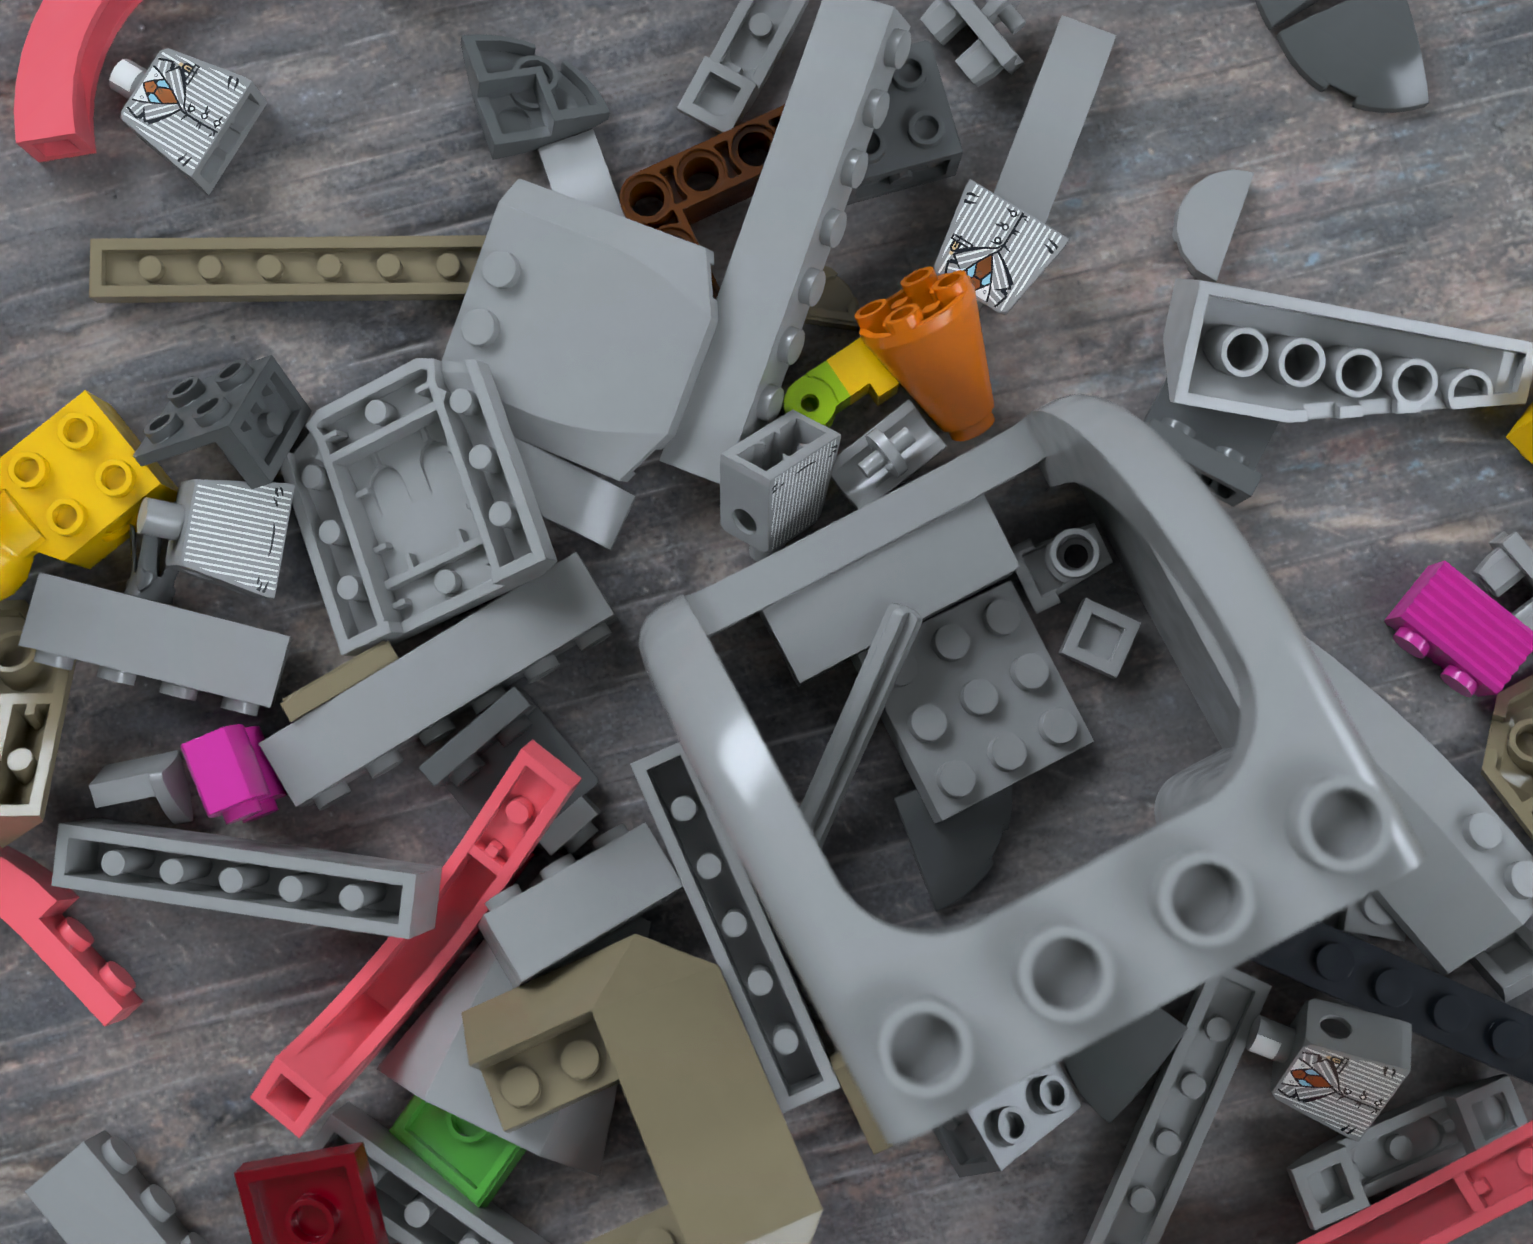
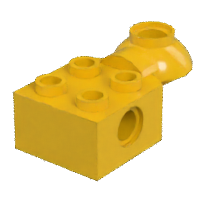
(72, 490)

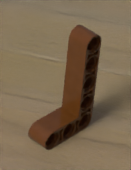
(715, 156)

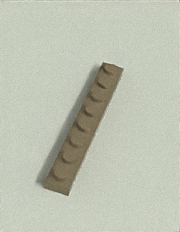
(282, 268)

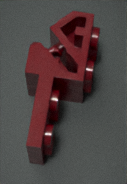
(312, 1198)

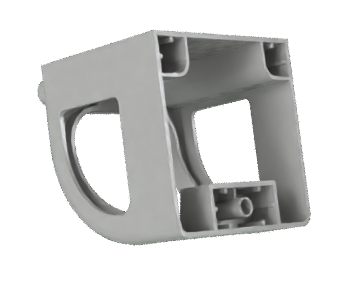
(1241, 843)

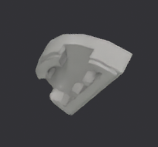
(1208, 221)

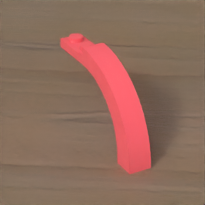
(62, 73)
(63, 943)
(404, 971)
(1448, 1200)

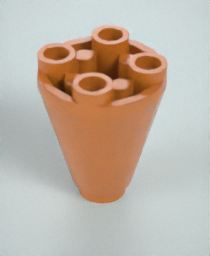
(935, 348)

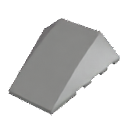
(436, 1067)

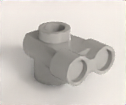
(1044, 565)

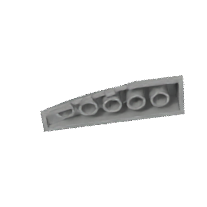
(1324, 360)
(1474, 869)

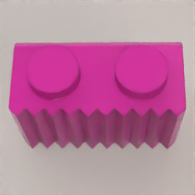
(1460, 631)

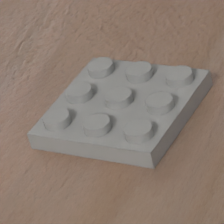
(979, 704)

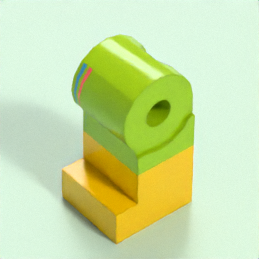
(840, 383)

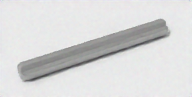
(859, 718)

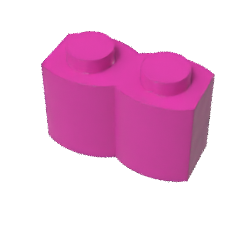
(233, 774)

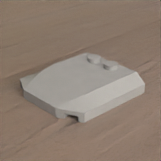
(587, 327)
(415, 502)

